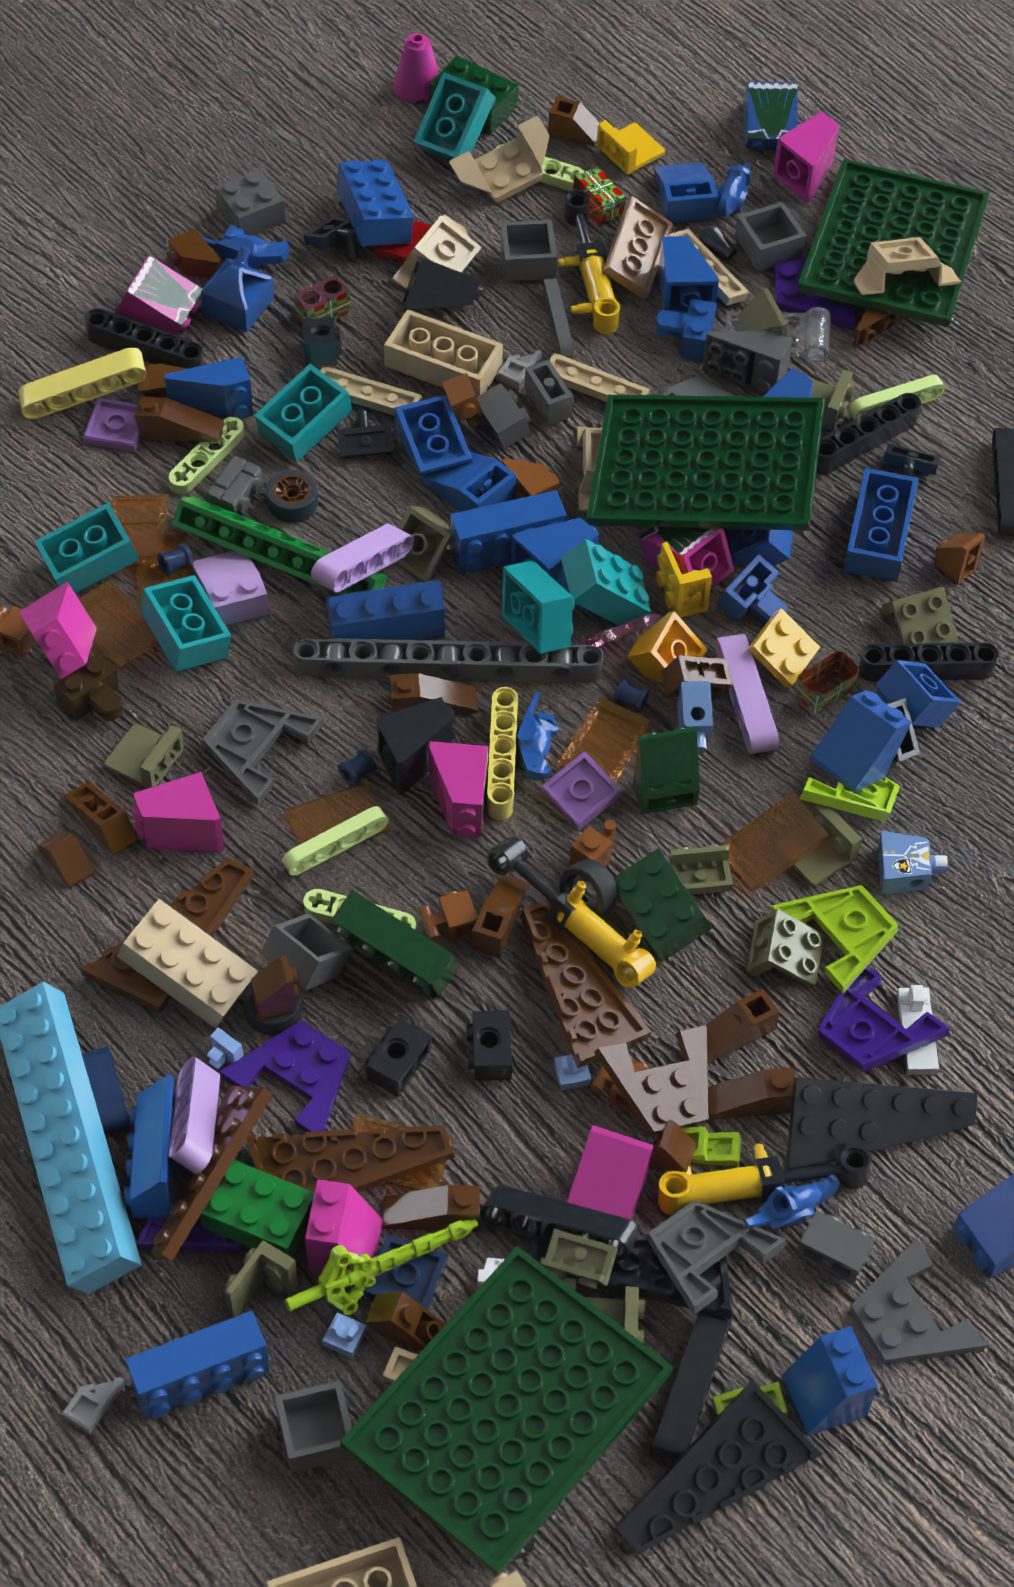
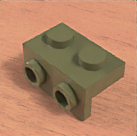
(703, 868)
(579, 1258)

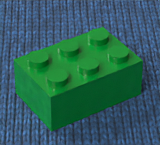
(258, 1208)

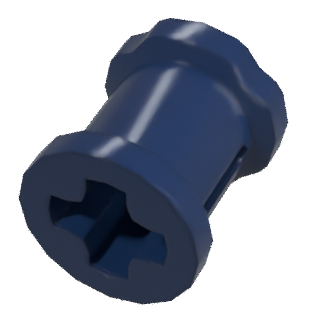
(174, 559)
(631, 695)
(357, 767)

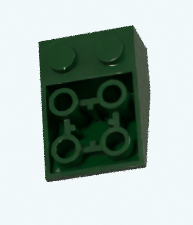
(667, 770)

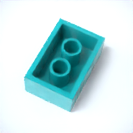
(454, 118)
(303, 412)
(87, 549)
(605, 583)
(537, 606)
(185, 623)

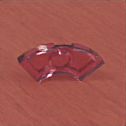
(623, 631)

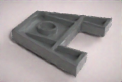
(246, 735)
(697, 1240)
(898, 1320)

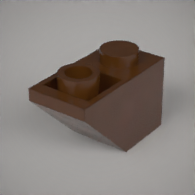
(572, 122)
(275, 989)
(403, 1320)

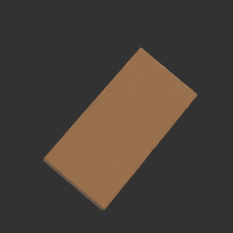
(636, 248)

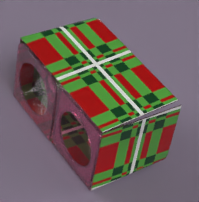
(319, 293)

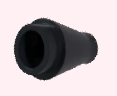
(717, 242)

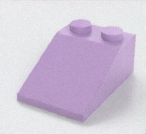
(232, 586)

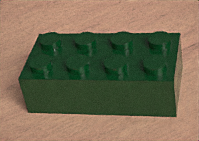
(395, 944)

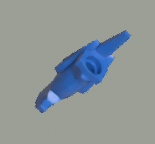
(734, 190)
(261, 251)
(535, 741)
(793, 1204)

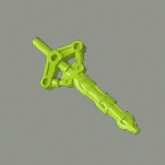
(364, 1269)

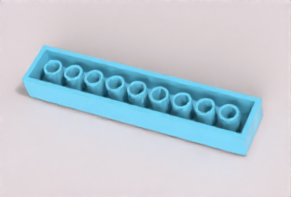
(67, 1140)

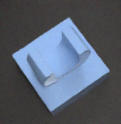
(223, 1049)
(569, 1075)
(344, 1335)

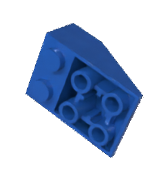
(686, 192)
(473, 483)

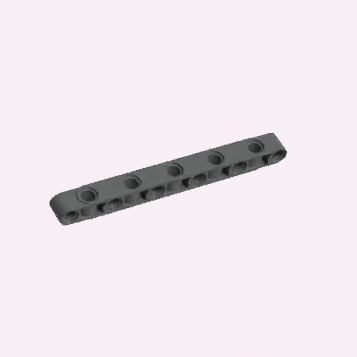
(446, 660)

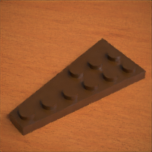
(203, 905)
(582, 994)
(233, 1124)
(349, 1155)

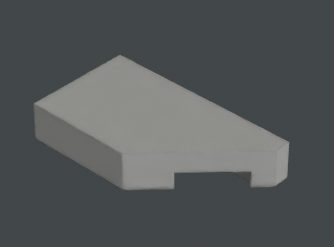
(513, 370)
(91, 1404)

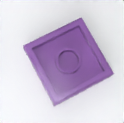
(113, 426)
(581, 790)

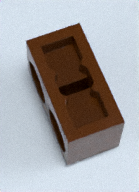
(697, 669)

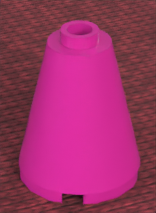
(415, 69)

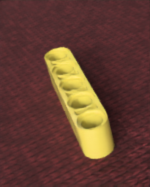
(82, 383)
(502, 764)

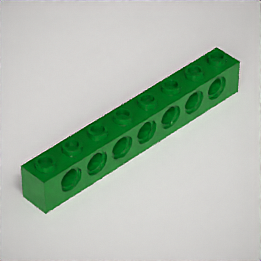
(258, 541)

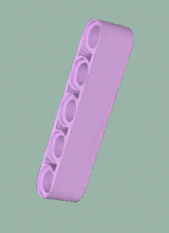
(362, 557)
(748, 695)
(194, 1115)

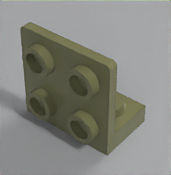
(923, 617)
(146, 755)
(834, 852)
(786, 945)
(259, 1265)

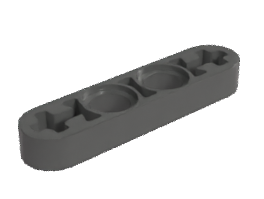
(557, 318)

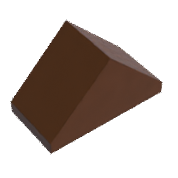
(67, 858)
(672, 1149)

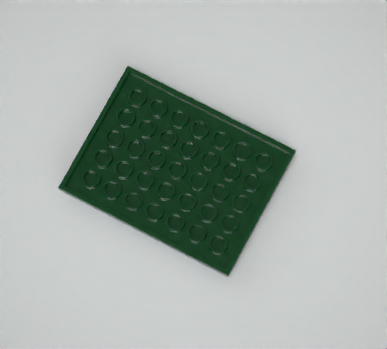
(890, 205)
(707, 462)
(506, 1409)

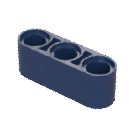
(106, 1090)

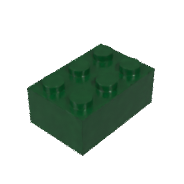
(501, 88)
(661, 904)

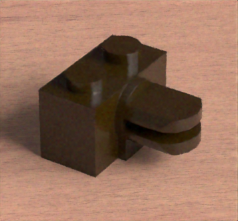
(91, 690)

